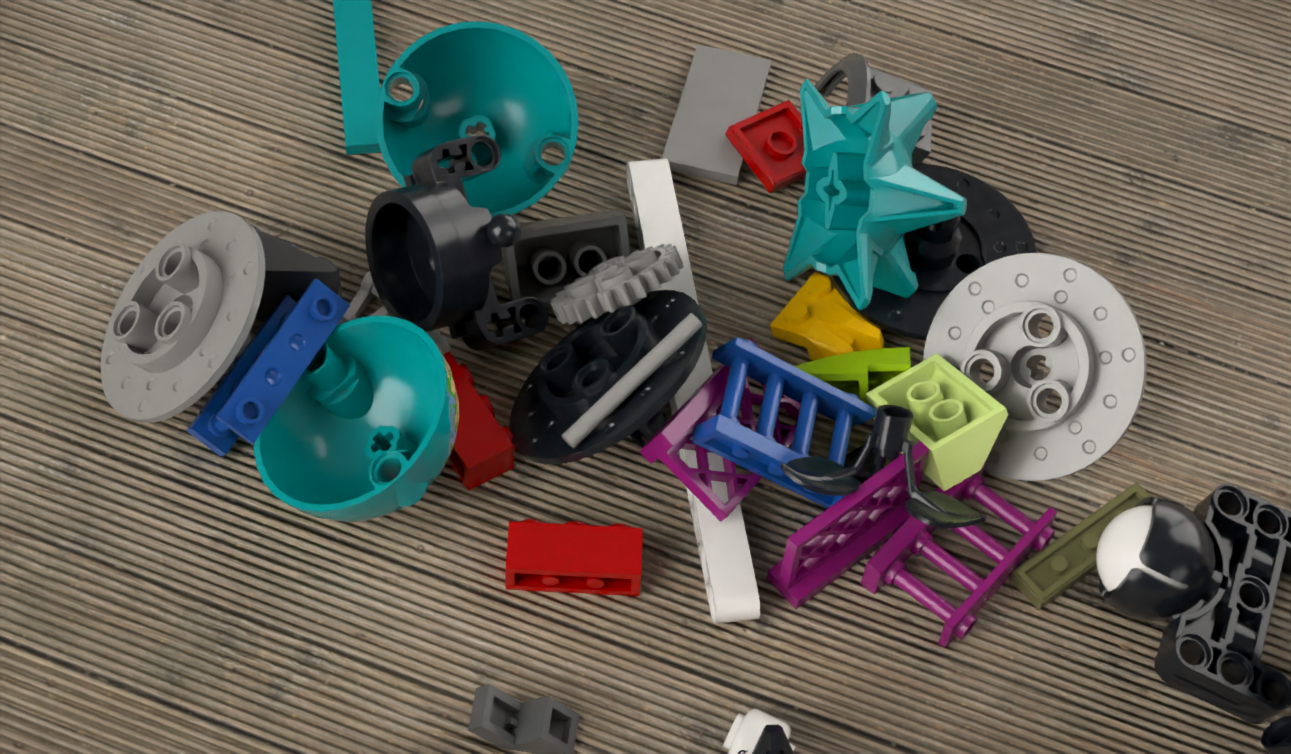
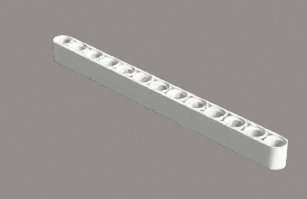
(723, 544)

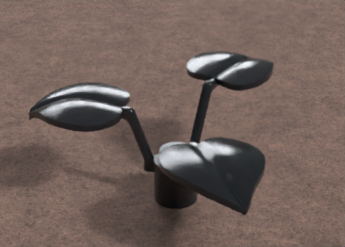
(881, 448)

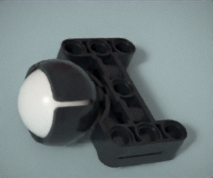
(1216, 585)

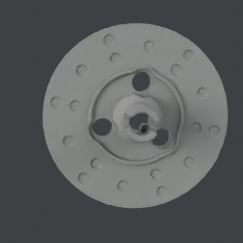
(183, 317)
(1091, 353)

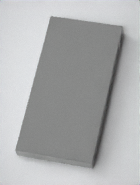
(716, 94)

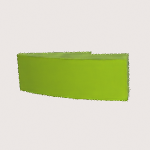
(859, 370)

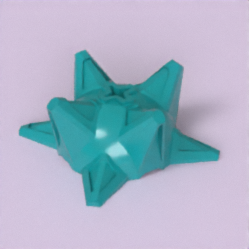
(864, 192)

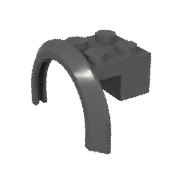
(865, 83)

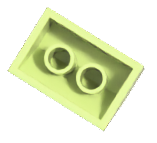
(949, 417)

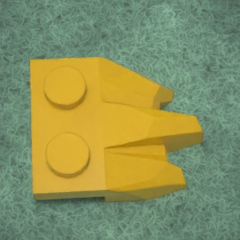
(825, 322)

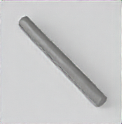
(632, 380)

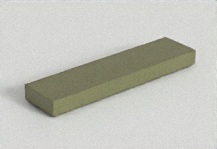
(1072, 554)

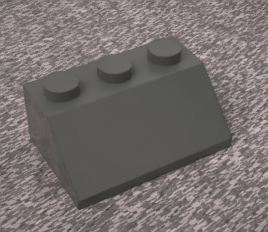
(561, 250)

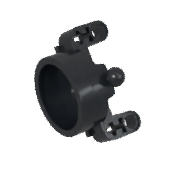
(437, 252)

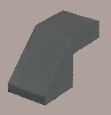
(529, 726)

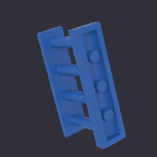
(268, 368)
(759, 449)

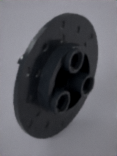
(948, 253)
(590, 364)

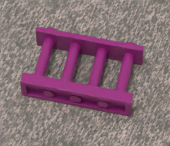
(916, 538)

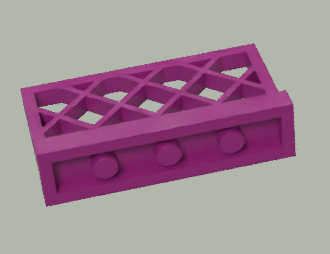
(680, 428)
(846, 532)

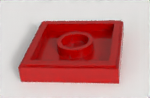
(771, 145)

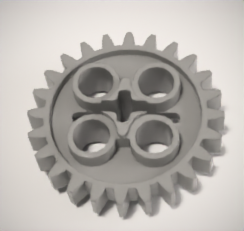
(617, 283)

